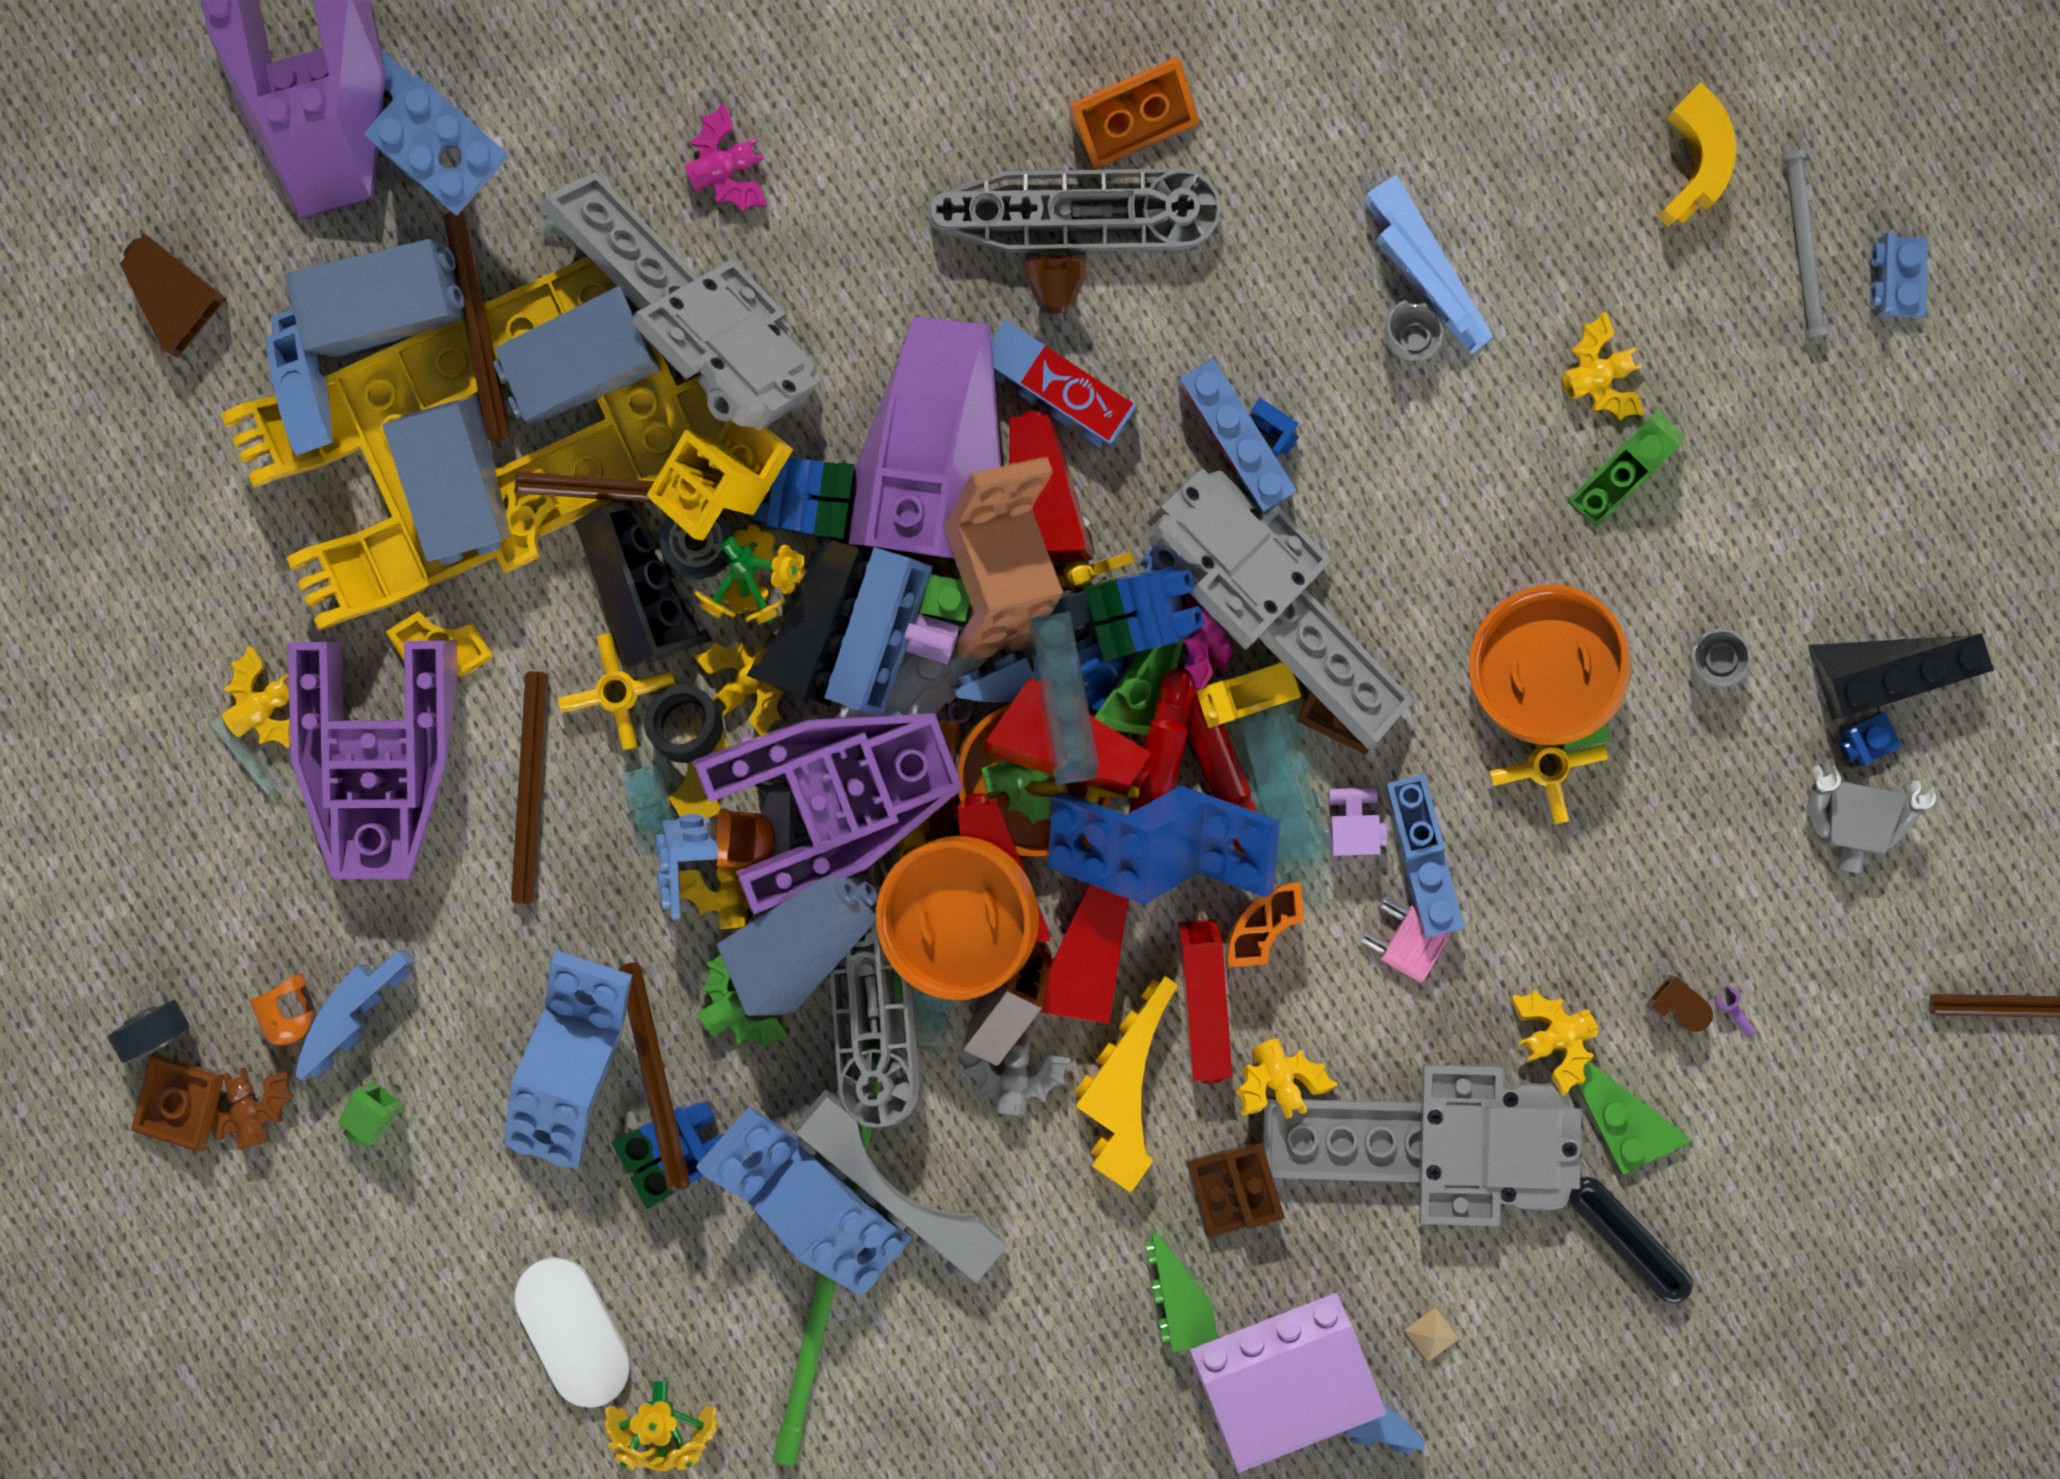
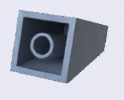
(375, 298)
(575, 358)
(449, 479)
(797, 944)

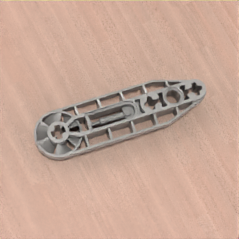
(1055, 210)
(859, 1096)

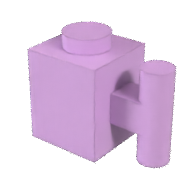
(932, 639)
(1355, 832)

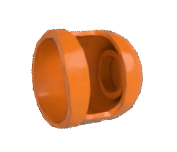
(743, 838)
(272, 1023)

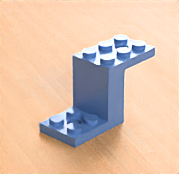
(421, 128)
(567, 1060)
(804, 1202)

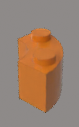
(1261, 923)

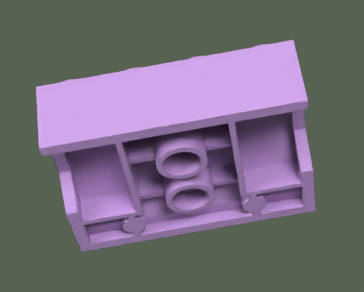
(1287, 1382)

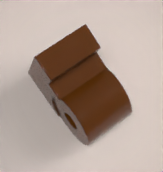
(1688, 1007)

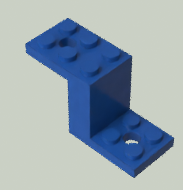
(1163, 844)

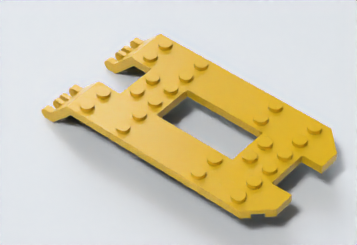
(436, 368)

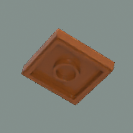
(177, 1102)

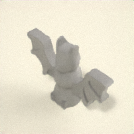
(1014, 1082)

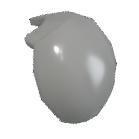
(1420, 344)
(1731, 658)

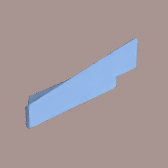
(1424, 263)

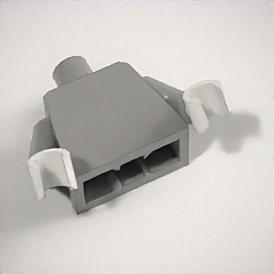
(1862, 816)

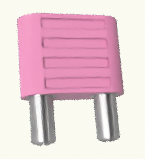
(1407, 948)

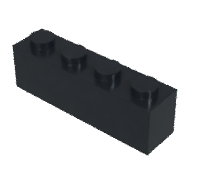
(636, 587)
(811, 636)
(1886, 671)

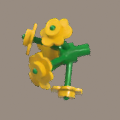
(746, 555)
(657, 1424)

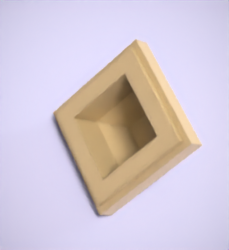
(1431, 1334)

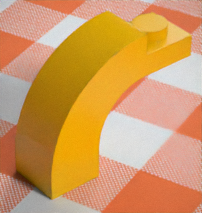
(1713, 143)
(1248, 694)

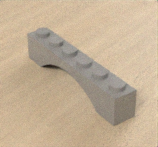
(959, 1237)

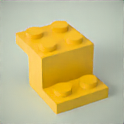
(718, 474)

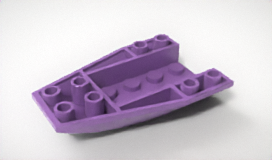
(926, 439)

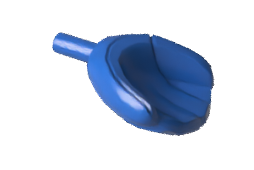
(1100, 679)

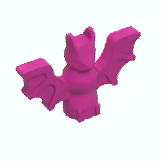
(717, 166)
(1206, 643)

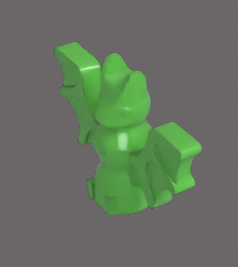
(1013, 779)
(729, 1012)

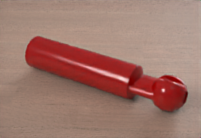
(1167, 735)
(1218, 761)

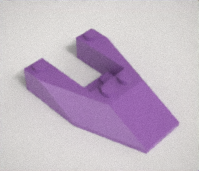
(311, 105)
(370, 779)
(855, 786)

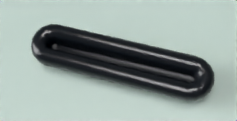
(1631, 1241)

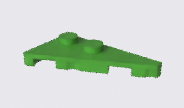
(1137, 693)
(1627, 1125)

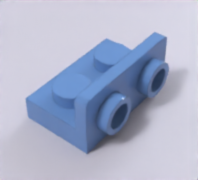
(1900, 276)

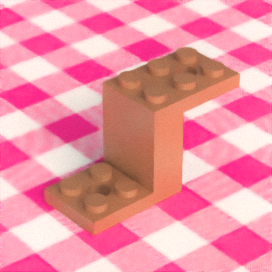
(1002, 557)

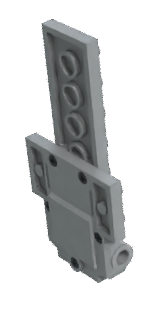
(697, 323)
(1255, 587)
(1463, 1143)

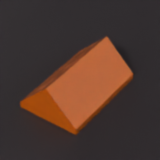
(1134, 113)

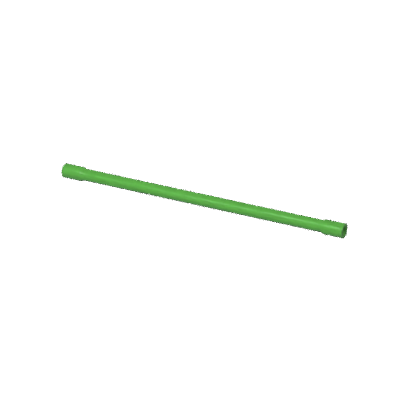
(792, 1426)

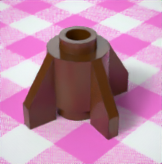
(1055, 279)

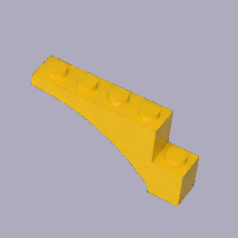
(1116, 1090)

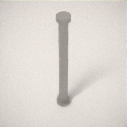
(1805, 244)

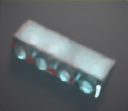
(1063, 698)
(1282, 787)

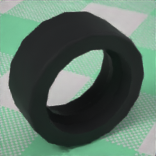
(669, 700)

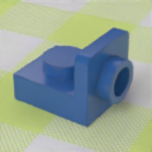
(1271, 420)
(1868, 740)

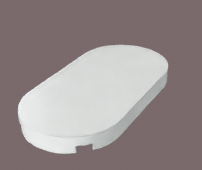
(572, 1332)

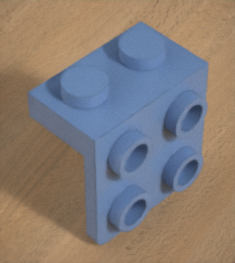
(681, 840)

